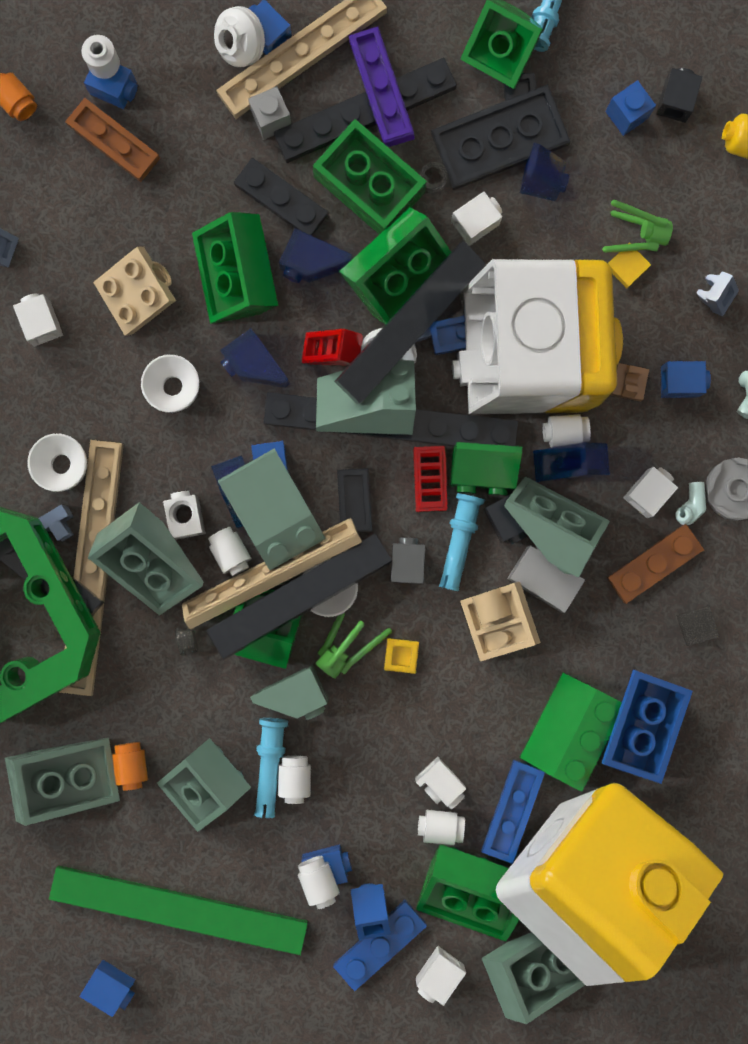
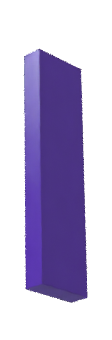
(381, 87)

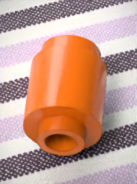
(16, 98)
(129, 766)

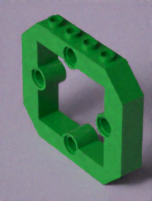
(65, 609)

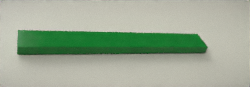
(178, 910)

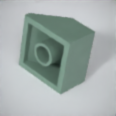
(294, 695)
(204, 785)

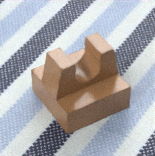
(630, 382)

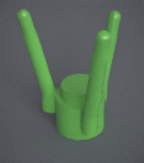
(654, 229)
(334, 659)

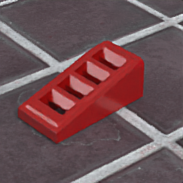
(335, 347)
(430, 451)

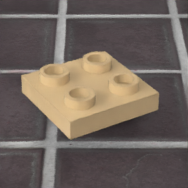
(135, 290)
(500, 621)

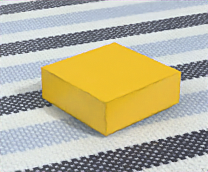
(628, 266)
(401, 655)

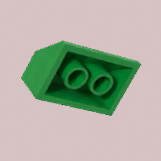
(234, 267)
(572, 731)
(464, 893)

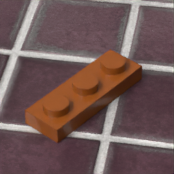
(112, 140)
(655, 563)

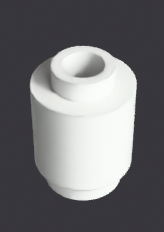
(100, 56)
(566, 430)
(229, 551)
(294, 779)
(441, 827)
(318, 882)

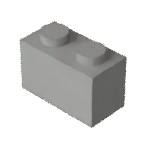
(545, 580)

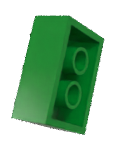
(368, 177)
(396, 264)

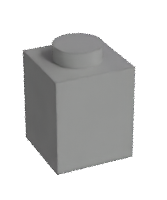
(269, 112)

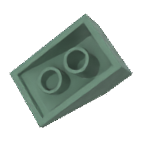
(386, 410)
(271, 509)
(556, 525)
(145, 559)
(61, 780)
(528, 978)

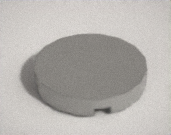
(726, 490)

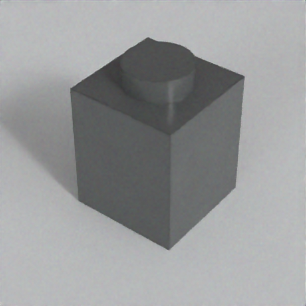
(407, 561)

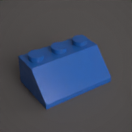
(647, 726)

